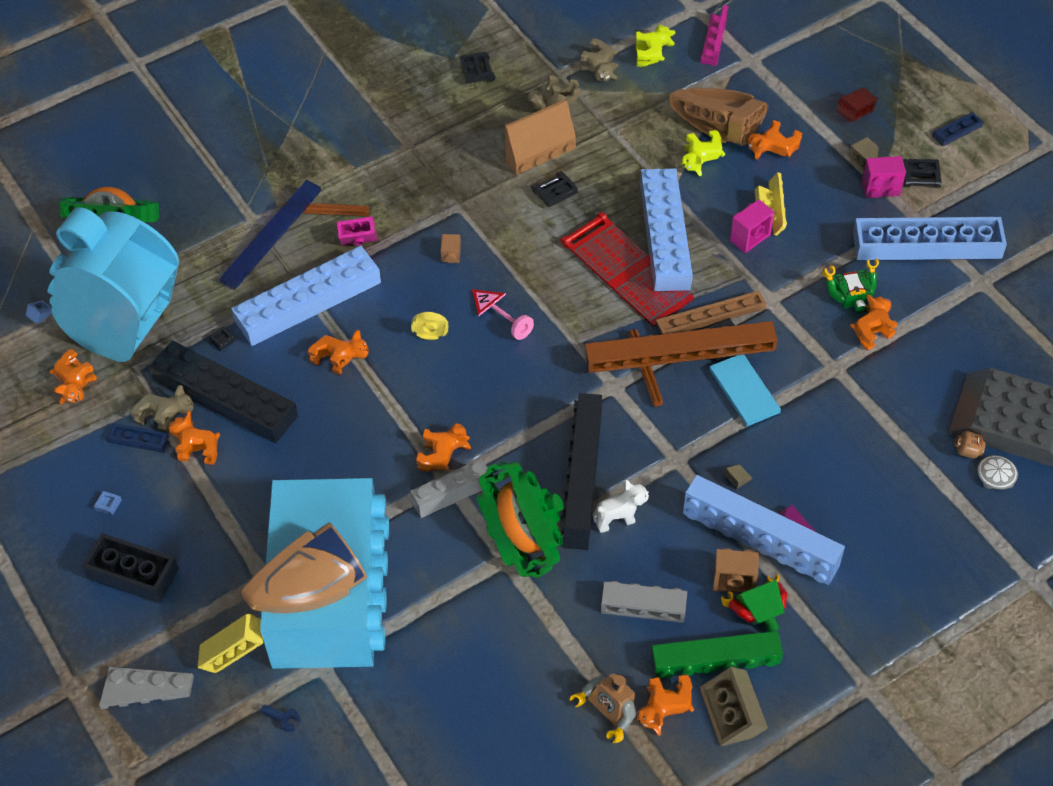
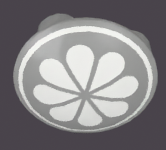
(997, 472)

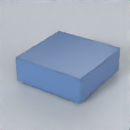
(107, 503)

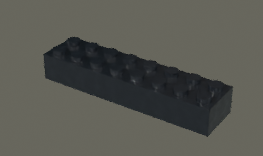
(224, 391)
(581, 471)

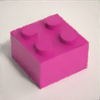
(883, 177)
(751, 225)

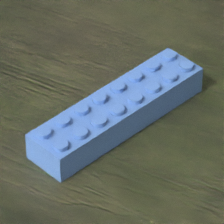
(665, 230)
(929, 238)
(306, 295)
(763, 530)

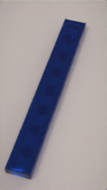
(270, 235)

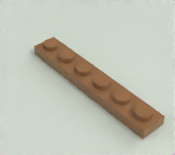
(712, 313)

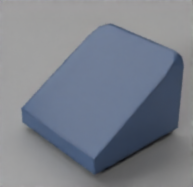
(38, 311)

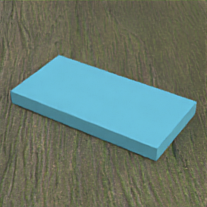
(745, 389)

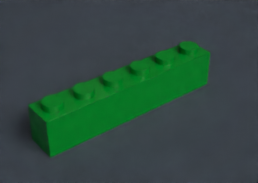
(716, 654)

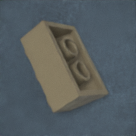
(733, 707)

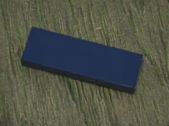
(957, 129)
(138, 437)

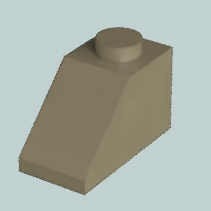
(862, 150)

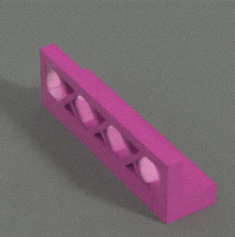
(714, 37)

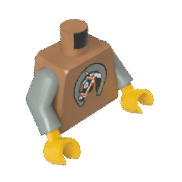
(612, 699)

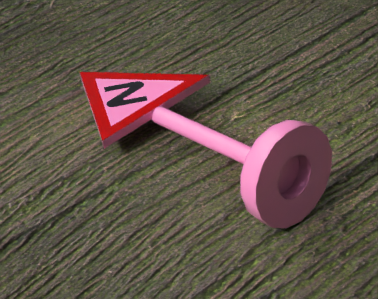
(485, 299)

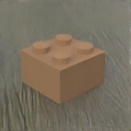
(735, 570)

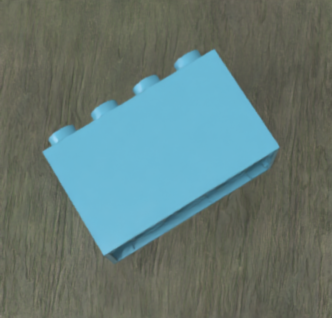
(352, 627)

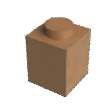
(451, 248)

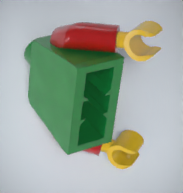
(760, 603)

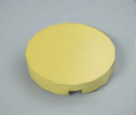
(429, 325)

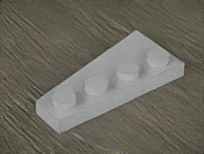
(139, 685)

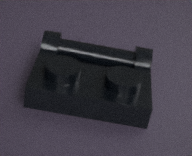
(472, 69)
(922, 168)
(556, 193)

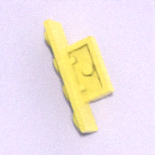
(774, 199)

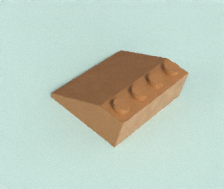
(539, 137)

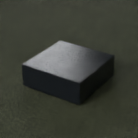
(222, 338)

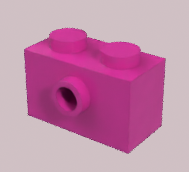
(357, 231)

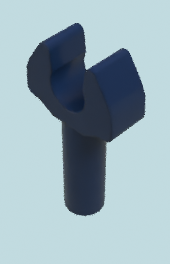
(282, 717)

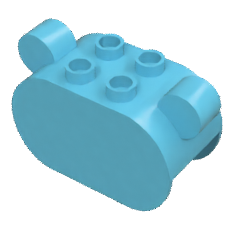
(111, 281)

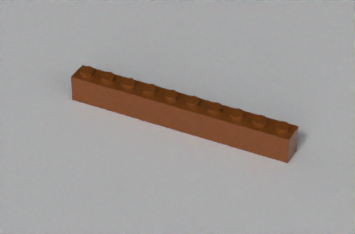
(681, 347)

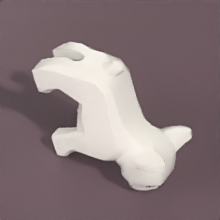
(620, 506)

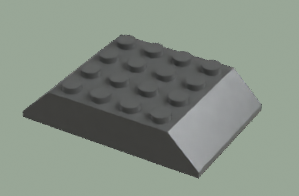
(1007, 413)

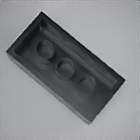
(130, 567)

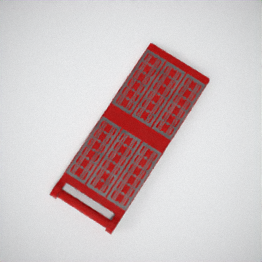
(624, 269)

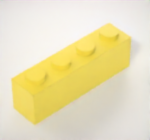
(230, 644)

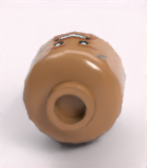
(969, 444)

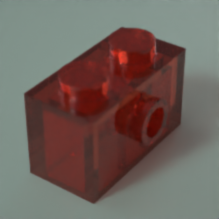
(857, 104)

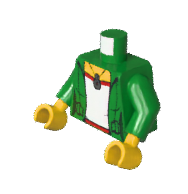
(852, 287)

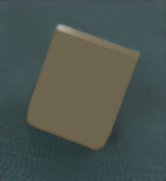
(737, 476)

